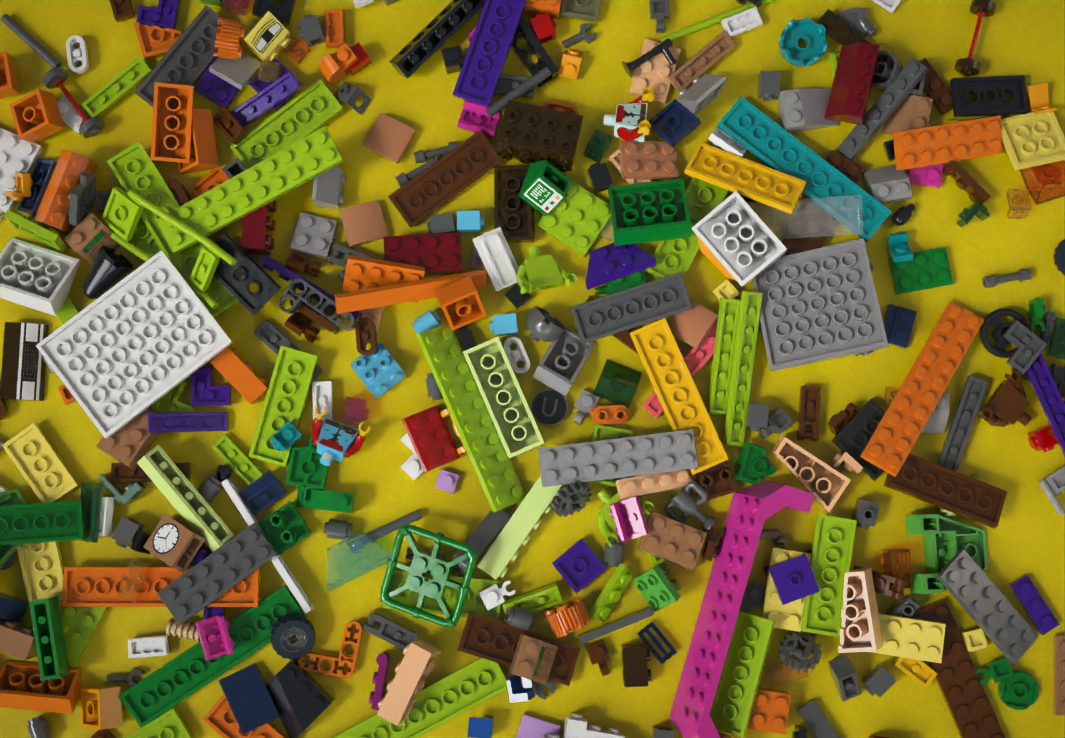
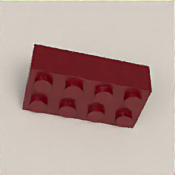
(258, 229)
(436, 252)

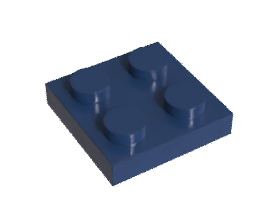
(674, 123)

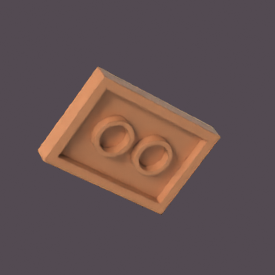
(648, 160)

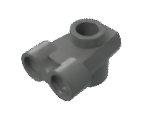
(902, 610)

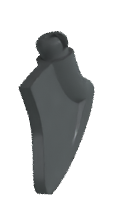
(858, 20)

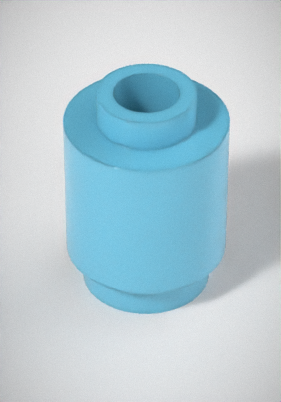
(426, 321)

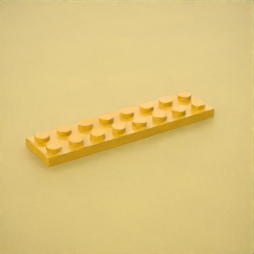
(677, 391)

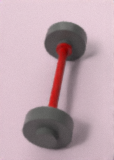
(55, 78)

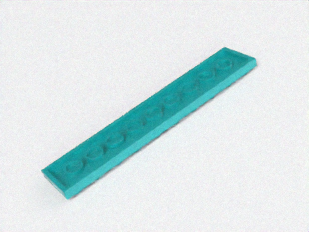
(790, 156)

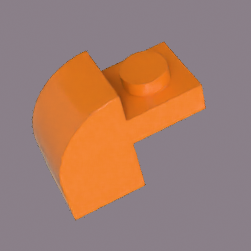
(335, 64)

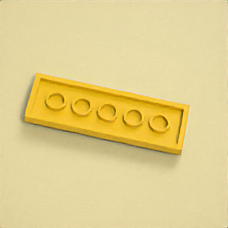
(745, 177)

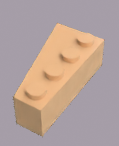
(812, 472)
(859, 614)
(408, 681)

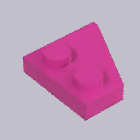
(926, 176)

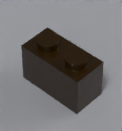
(635, 665)

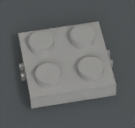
(314, 235)

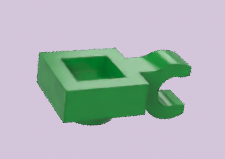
(1035, 313)

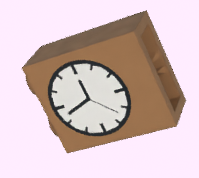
(174, 543)

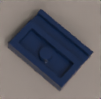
(898, 325)
(262, 492)

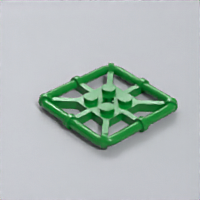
(439, 569)

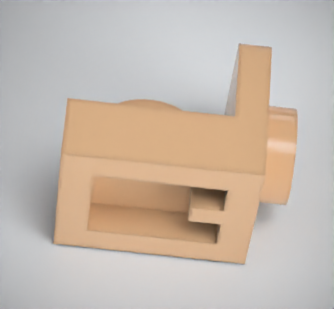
(849, 463)

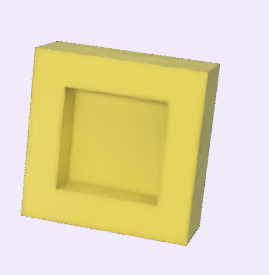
(726, 290)
(974, 639)

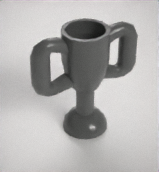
(689, 505)

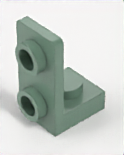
(131, 491)

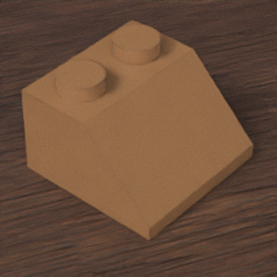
(910, 114)

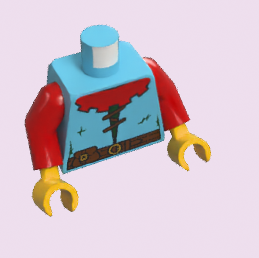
(336, 439)

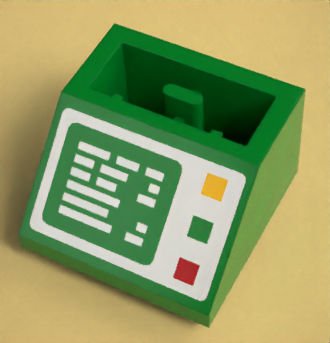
(544, 187)

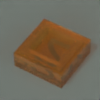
(297, 50)

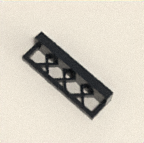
(537, 49)

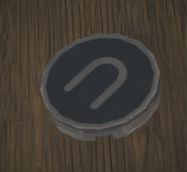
(549, 407)

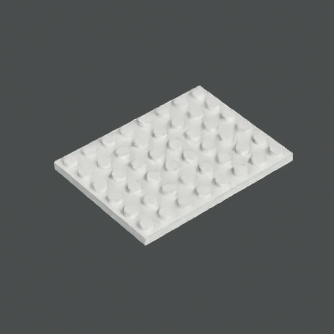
(134, 344)

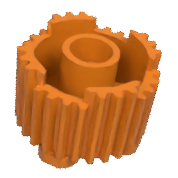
(228, 38)
(568, 617)

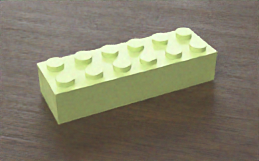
(503, 397)

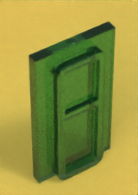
(91, 506)

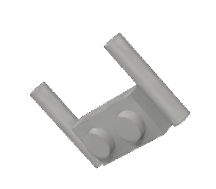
(1052, 485)

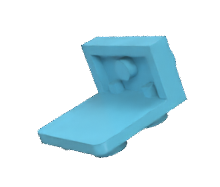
(378, 371)

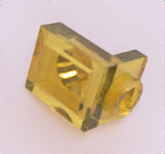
(1018, 203)

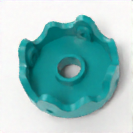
(806, 30)

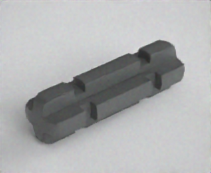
(1050, 318)

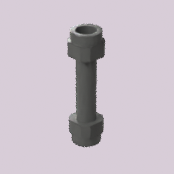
(420, 156)
(403, 178)
(1021, 275)

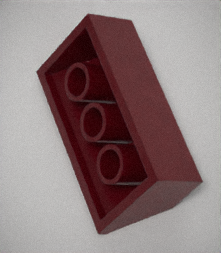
(852, 83)

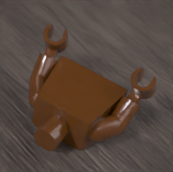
(1007, 403)

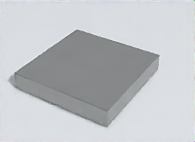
(237, 71)

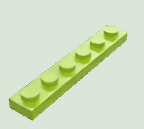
(723, 355)

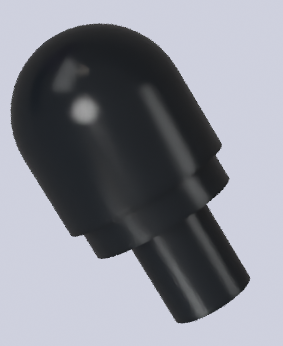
(903, 215)

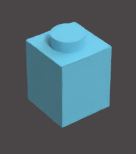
(469, 222)
(504, 325)

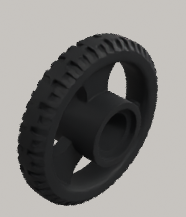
(994, 319)

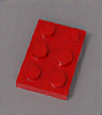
(431, 438)

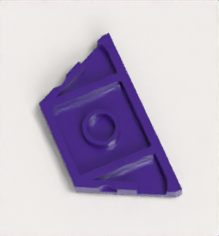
(616, 262)

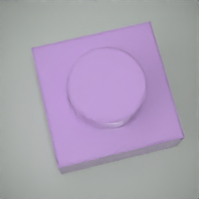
(447, 481)

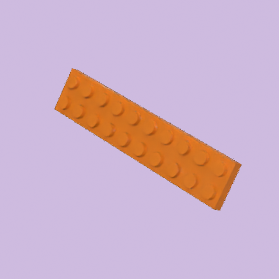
(922, 389)
(101, 586)

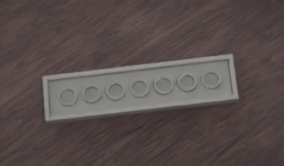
(617, 458)

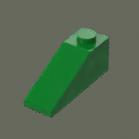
(328, 500)

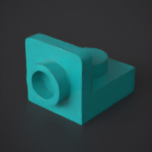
(899, 248)
(285, 437)

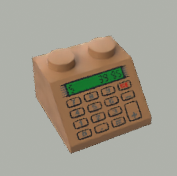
(90, 237)
(533, 659)

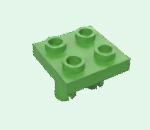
(657, 588)

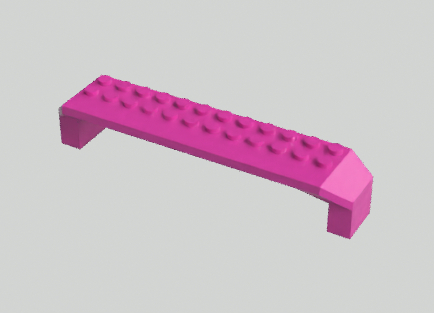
(723, 601)

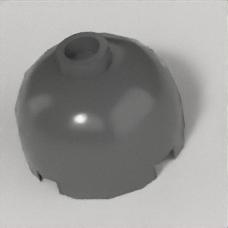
(887, 70)
(543, 326)

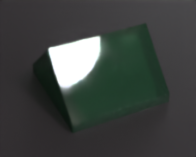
(617, 383)

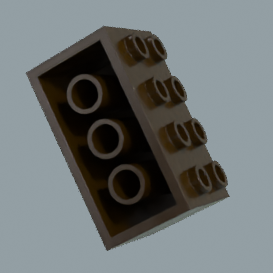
(539, 134)

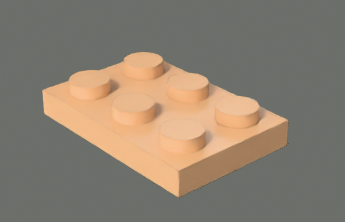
(654, 73)

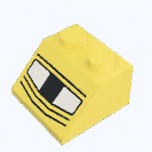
(268, 38)

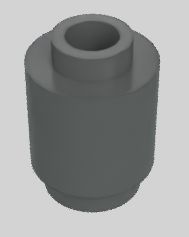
(432, 387)
(210, 488)
(338, 529)
(615, 554)
(519, 617)
(39, 728)

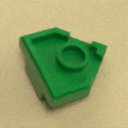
(753, 464)

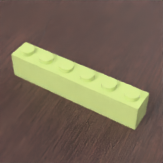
(185, 498)
(517, 529)

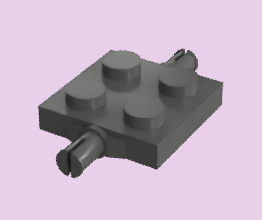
(81, 198)

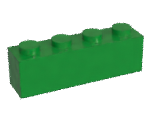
(49, 638)

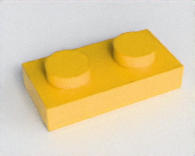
(916, 670)

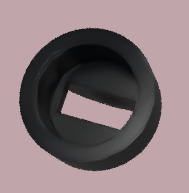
(223, 472)

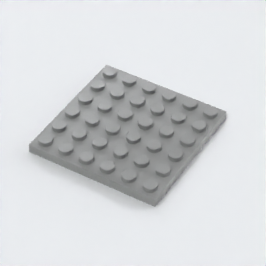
(819, 306)

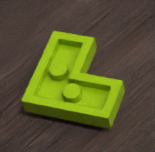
(170, 402)

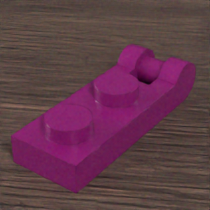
(379, 679)

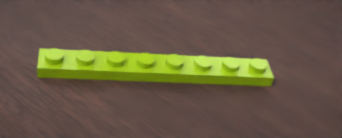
(742, 368)

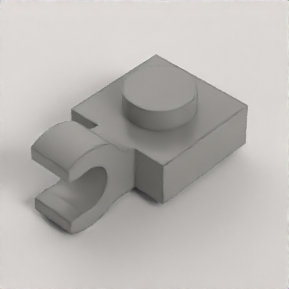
(584, 403)

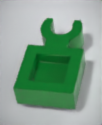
(998, 670)

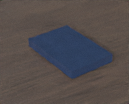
(249, 699)

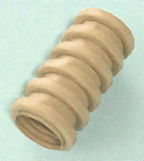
(187, 630)

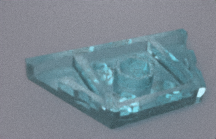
(353, 559)

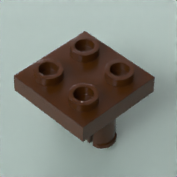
(716, 480)

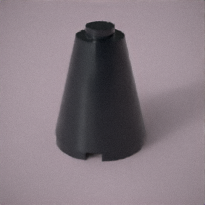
(106, 272)

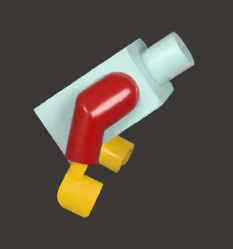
(631, 118)

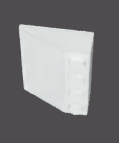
(739, 239)
(36, 276)

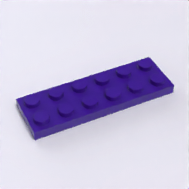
(488, 51)

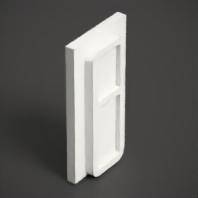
(497, 258)

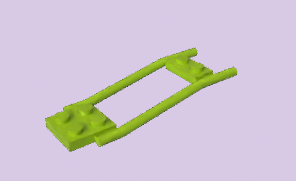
(123, 215)

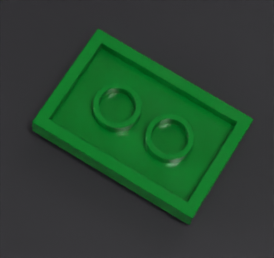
(926, 271)

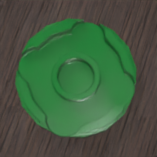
(1018, 691)

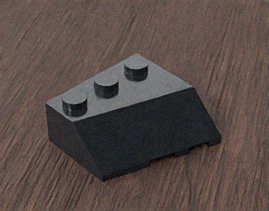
(297, 698)

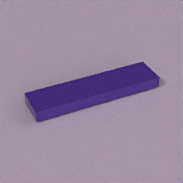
(267, 98)
(187, 422)

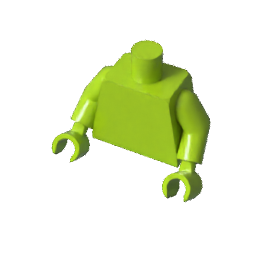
(542, 273)
(606, 522)

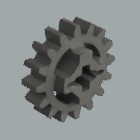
(571, 498)
(798, 653)

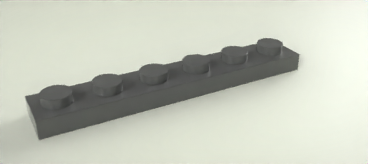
(883, 109)
(962, 423)

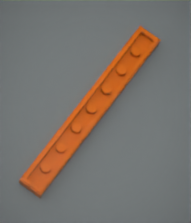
(402, 292)

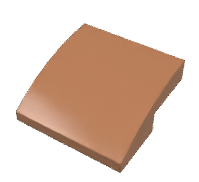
(389, 138)
(363, 223)
(693, 324)

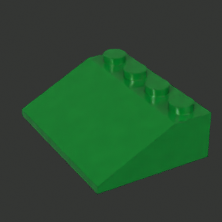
(649, 212)

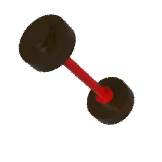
(969, 66)

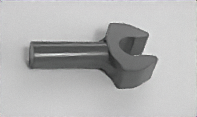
(580, 36)
(129, 678)
(540, 686)

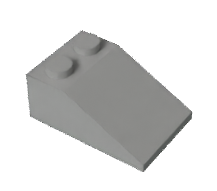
(702, 93)
(804, 109)
(563, 361)

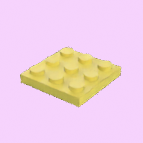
(1033, 139)

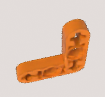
(343, 657)

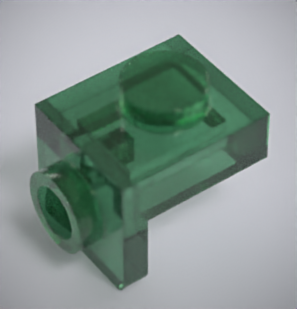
(597, 146)
(967, 214)

